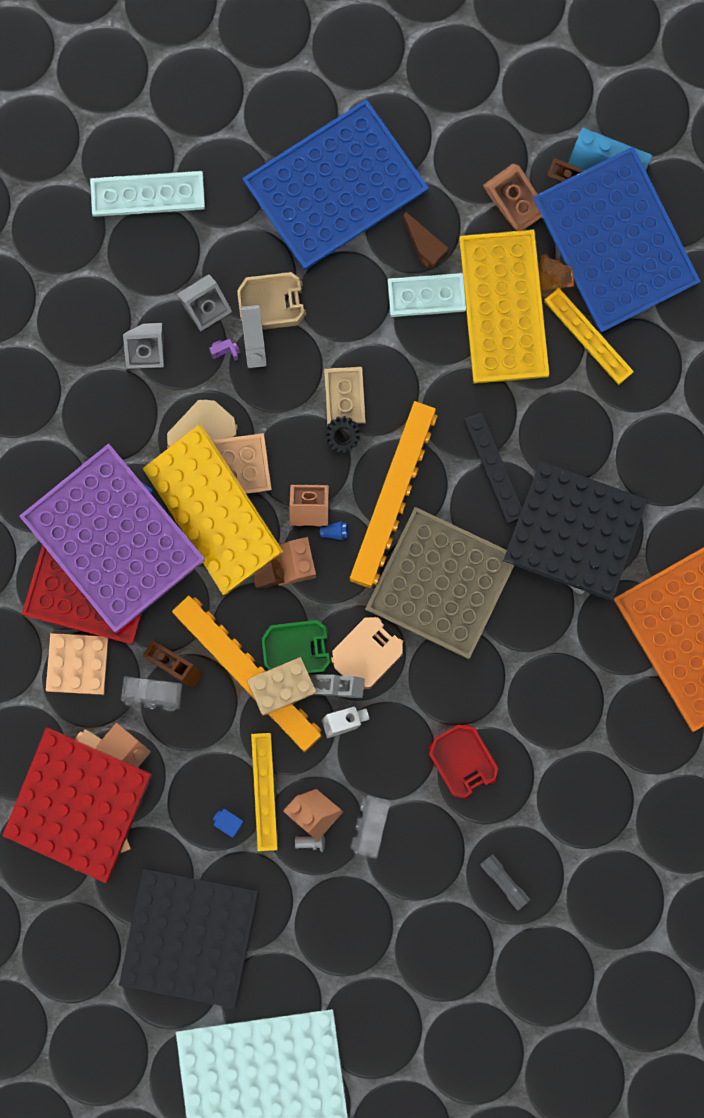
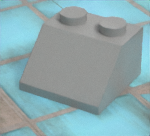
(204, 302)

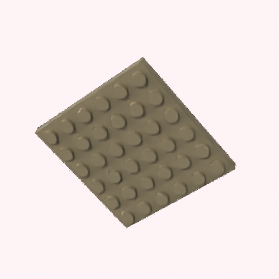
(441, 583)

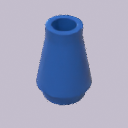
(335, 531)

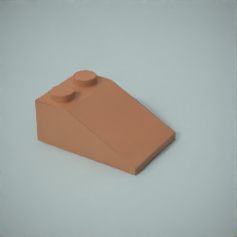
(513, 197)

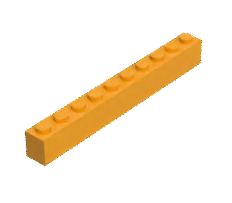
(392, 495)
(241, 668)

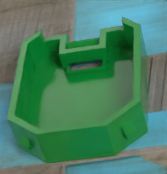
(292, 640)

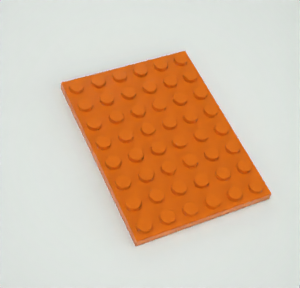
(669, 626)

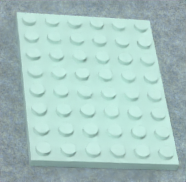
(263, 1069)

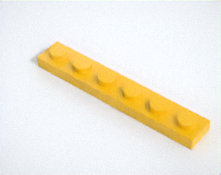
(588, 336)
(264, 792)

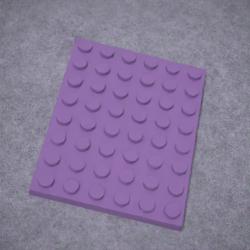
(112, 538)

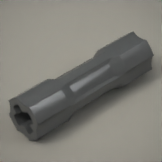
(514, 893)

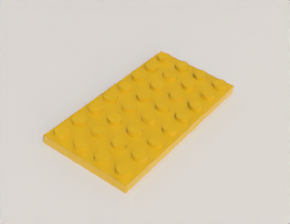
(504, 306)
(212, 509)

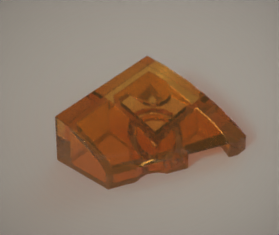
(554, 274)

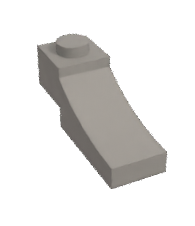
(253, 336)
(338, 685)

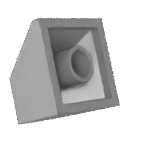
(144, 346)

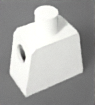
(336, 722)

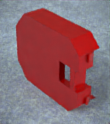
(459, 755)

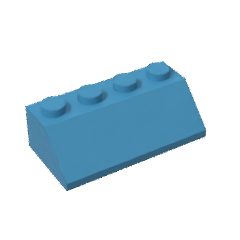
(595, 148)

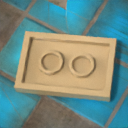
(345, 394)
(281, 686)

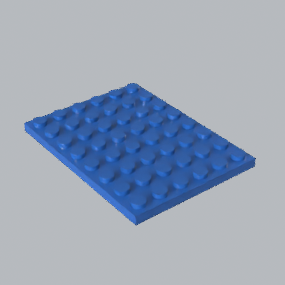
(335, 184)
(616, 239)

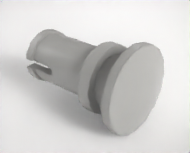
(310, 842)

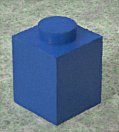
(227, 823)

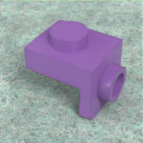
(220, 348)

